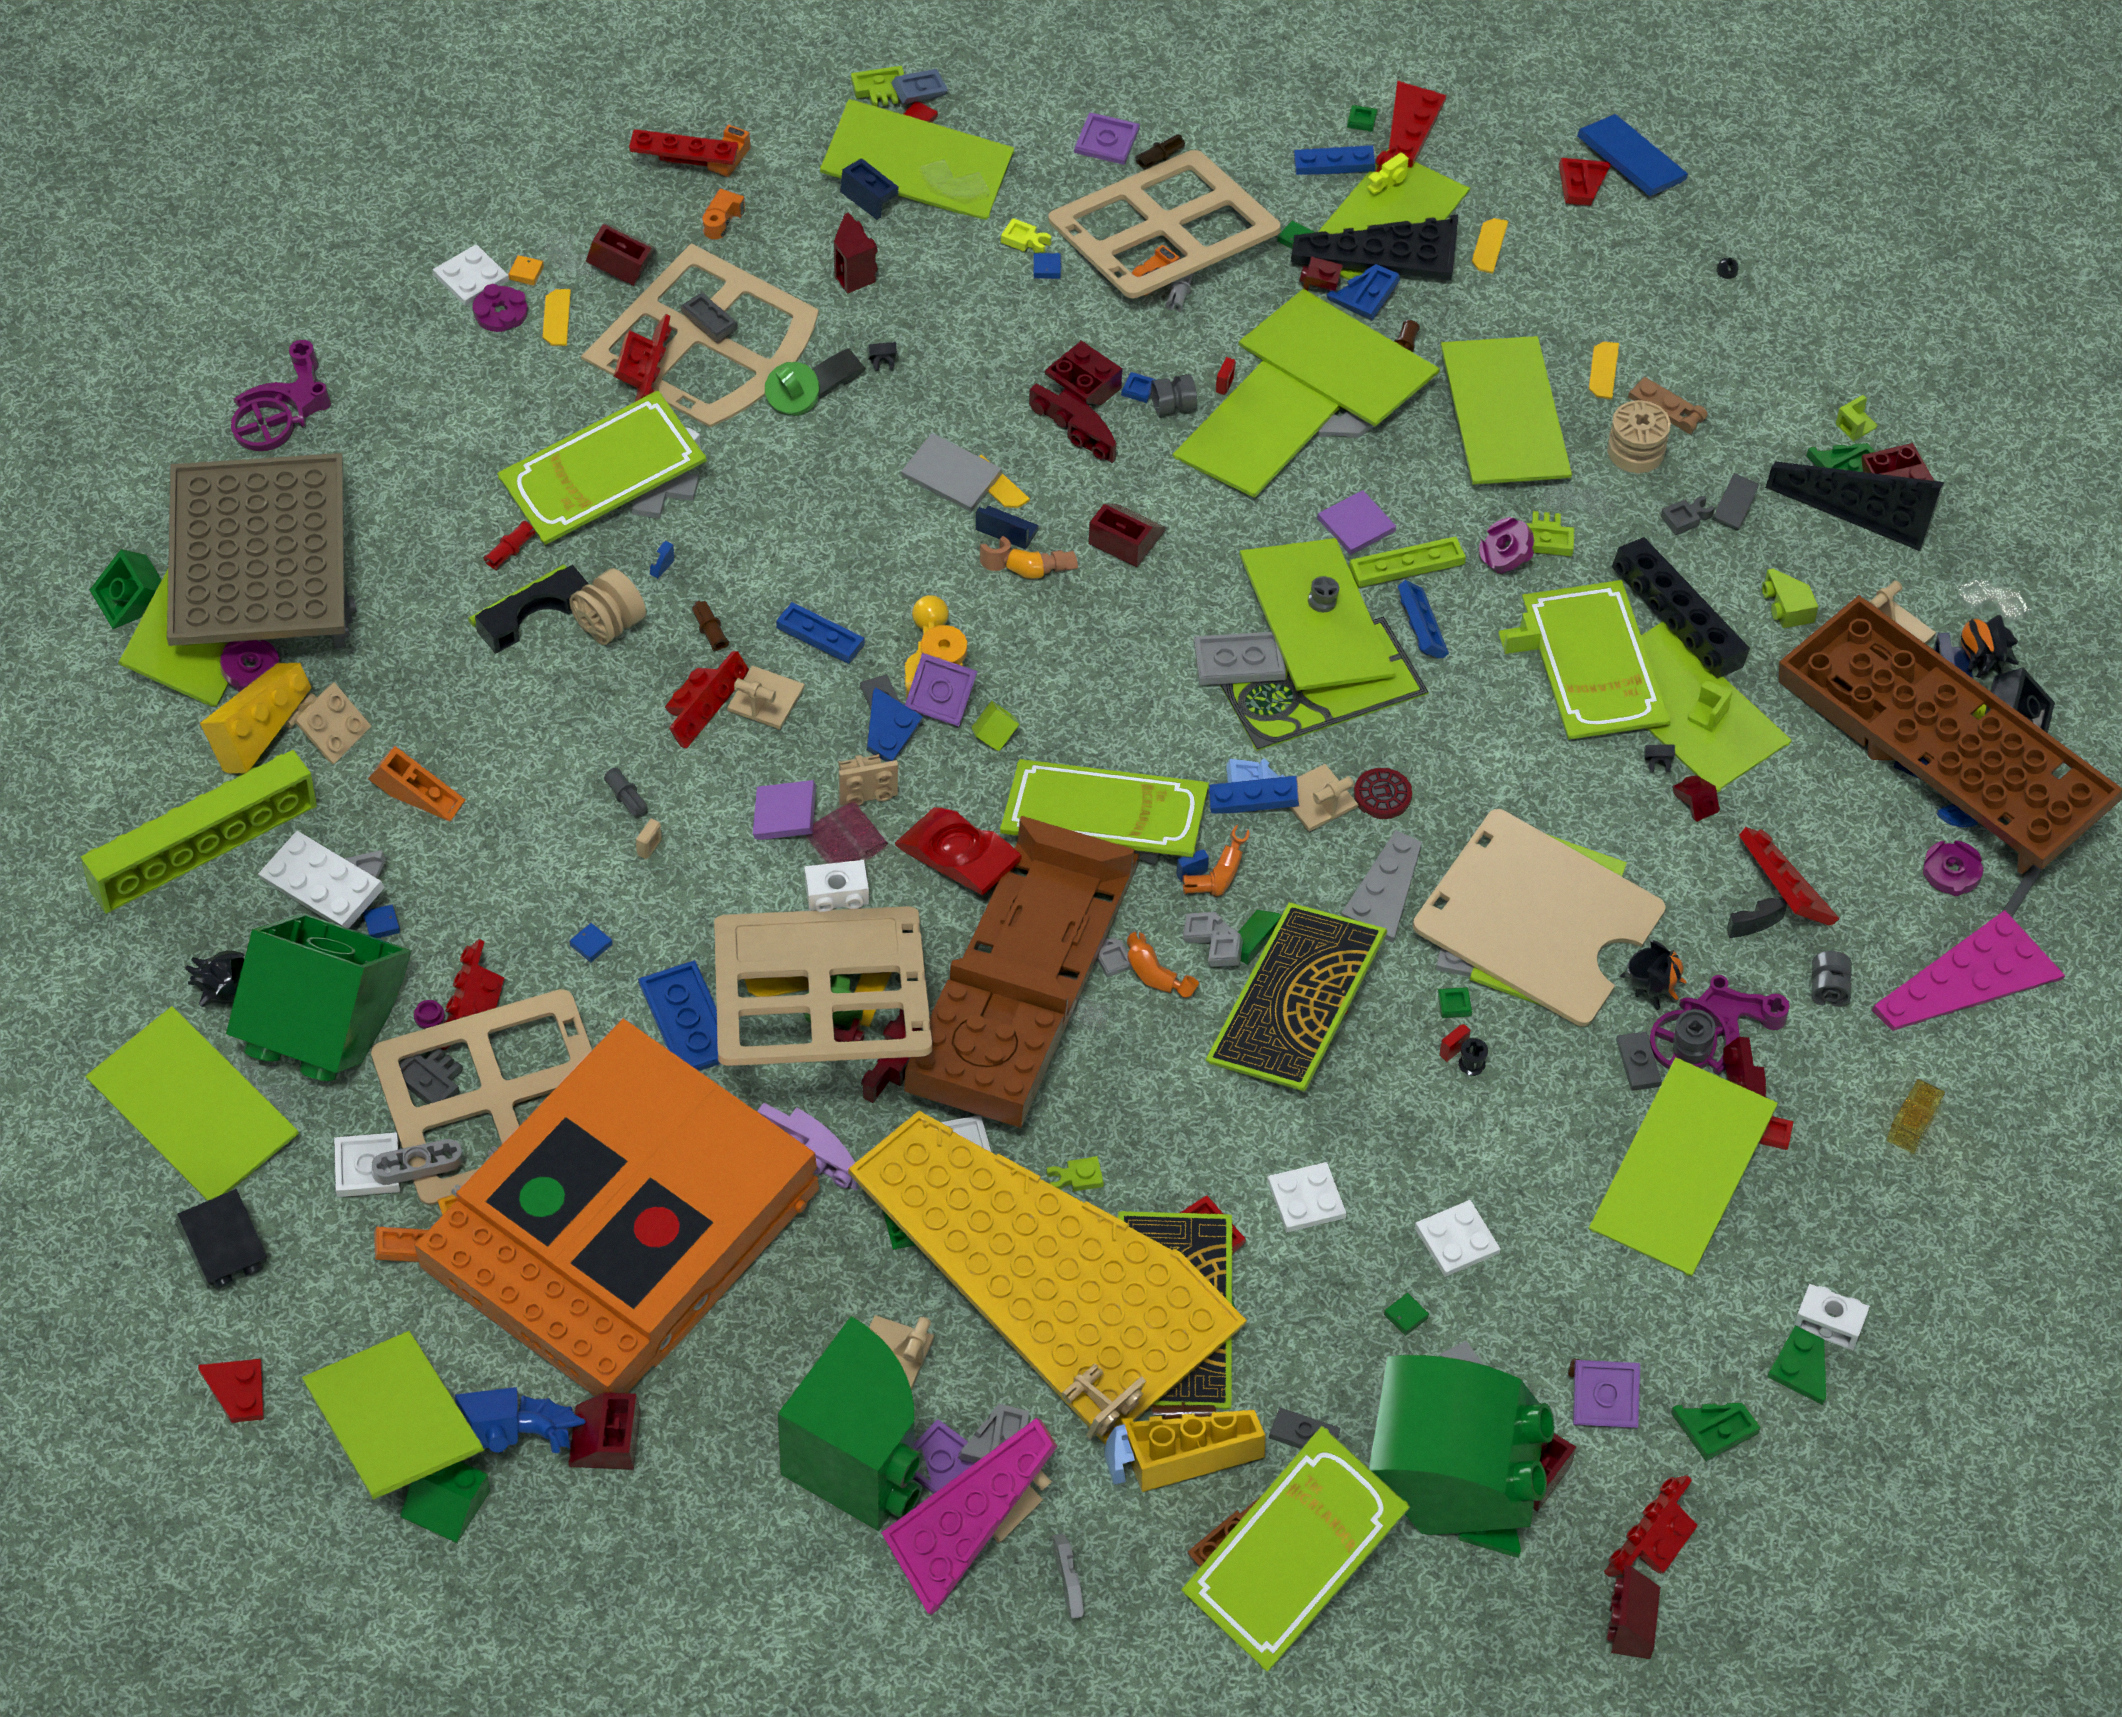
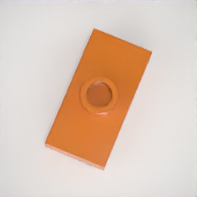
(397, 1243)

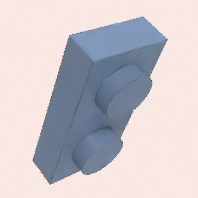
(919, 86)

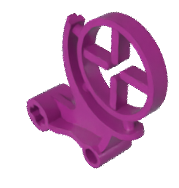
(303, 394)
(1725, 1008)

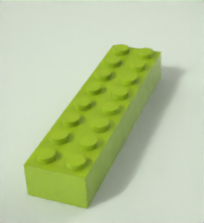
(198, 831)

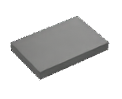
(951, 472)
(1238, 658)

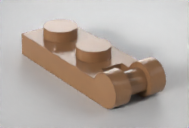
(1672, 404)

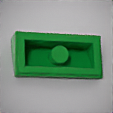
(1257, 933)

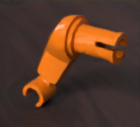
(1222, 874)
(1146, 965)

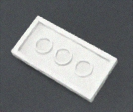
(321, 880)

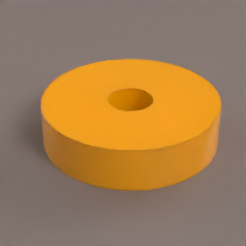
(945, 636)

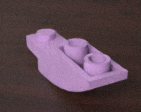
(830, 1153)

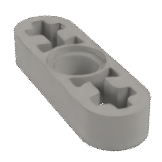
(437, 1148)

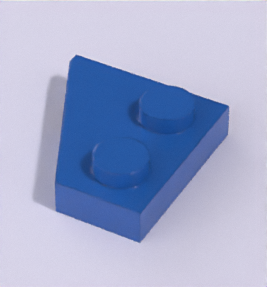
(1366, 292)
(890, 726)

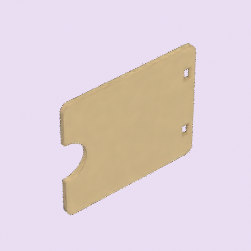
(1537, 915)

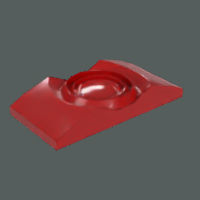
(959, 849)

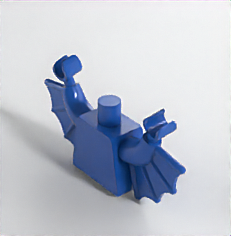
(497, 1420)

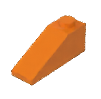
(415, 785)

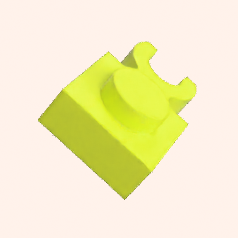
(1392, 172)
(1023, 235)

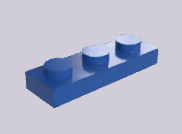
(1334, 160)
(1422, 620)
(820, 632)
(1254, 795)

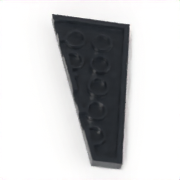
(1402, 247)
(1877, 502)

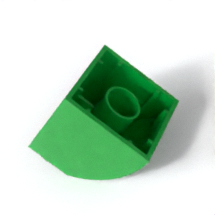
(315, 994)
(853, 1429)
(1460, 1444)

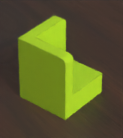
(1854, 420)
(1521, 638)
(1711, 706)
(995, 725)

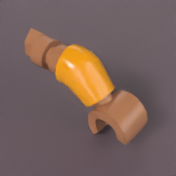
(1025, 563)

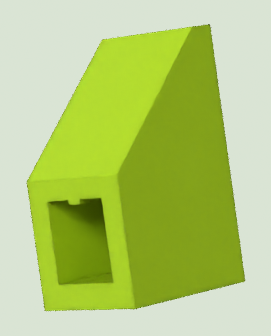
(1793, 599)

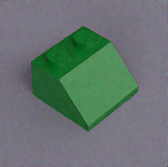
(126, 587)
(446, 1500)

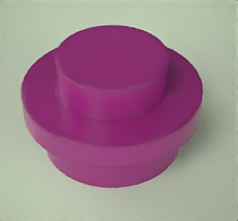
(428, 1014)

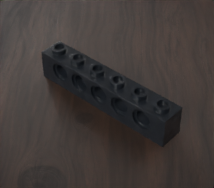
(1680, 607)

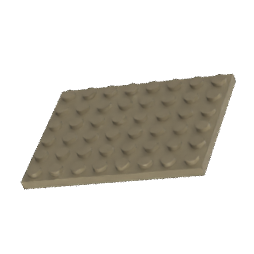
(256, 549)

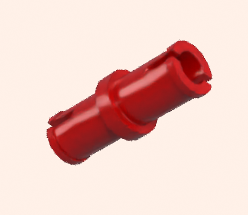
(509, 545)

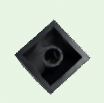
(221, 1239)

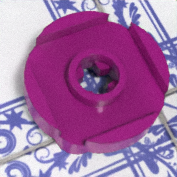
(496, 296)
(1517, 552)
(233, 659)
(1947, 880)

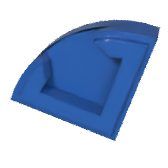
(664, 561)
(1956, 816)

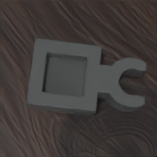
(1683, 516)

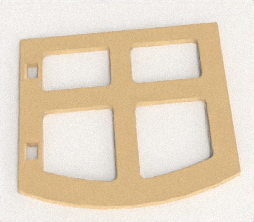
(688, 334)

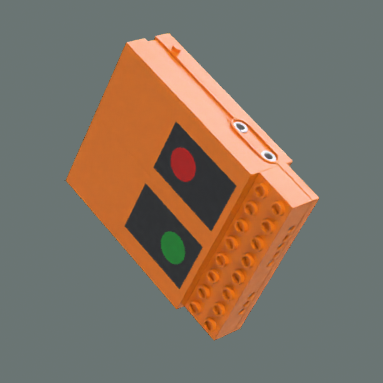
(619, 1212)

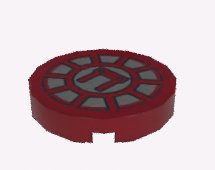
(1383, 793)

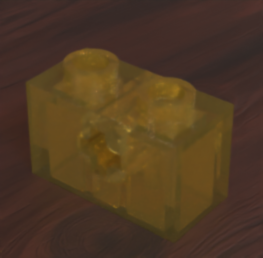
(1915, 1116)

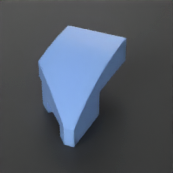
(1248, 770)
(1118, 1452)

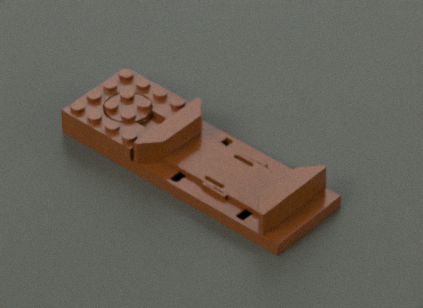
(1917, 704)
(1011, 1006)

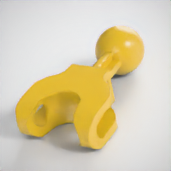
(926, 613)

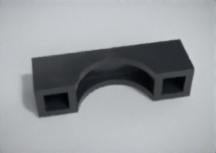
(501, 622)

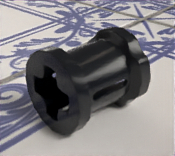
(1478, 1055)

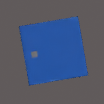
(1047, 265)
(1137, 387)
(1192, 865)
(381, 921)
(590, 942)

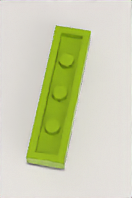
(1407, 562)

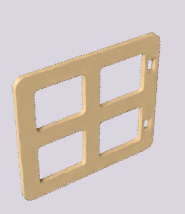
(1165, 223)
(495, 1094)

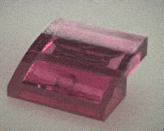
(846, 836)

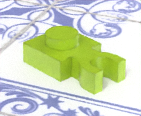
(1080, 1174)

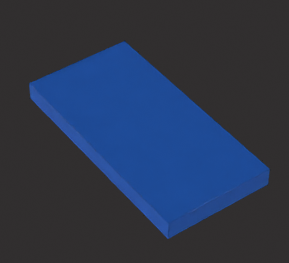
(1632, 155)
(684, 1013)

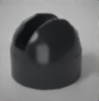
(1723, 268)

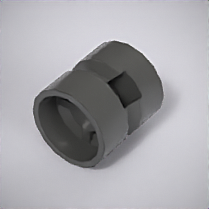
(1174, 394)
(1831, 978)
(1694, 1036)

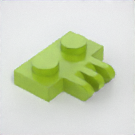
(876, 84)
(1551, 536)

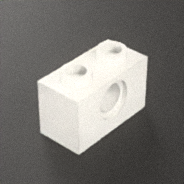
(824, 878)
(1840, 1330)

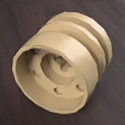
(1638, 436)
(608, 606)

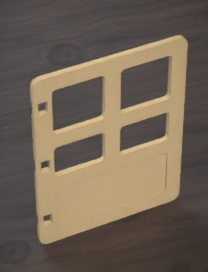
(817, 948)

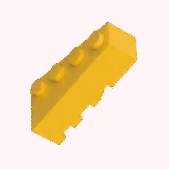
(254, 716)
(1192, 1445)

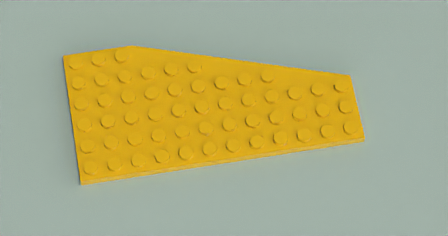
(1048, 1268)

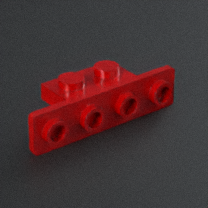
(683, 148)
(640, 358)
(703, 696)
(475, 986)
(1659, 1532)

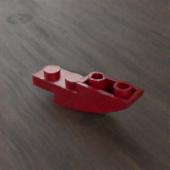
(1083, 423)
(1741, 1068)
(887, 1069)

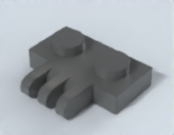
(431, 1078)

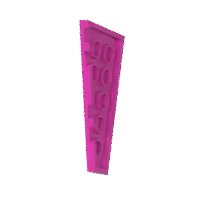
(1979, 969)
(954, 1524)

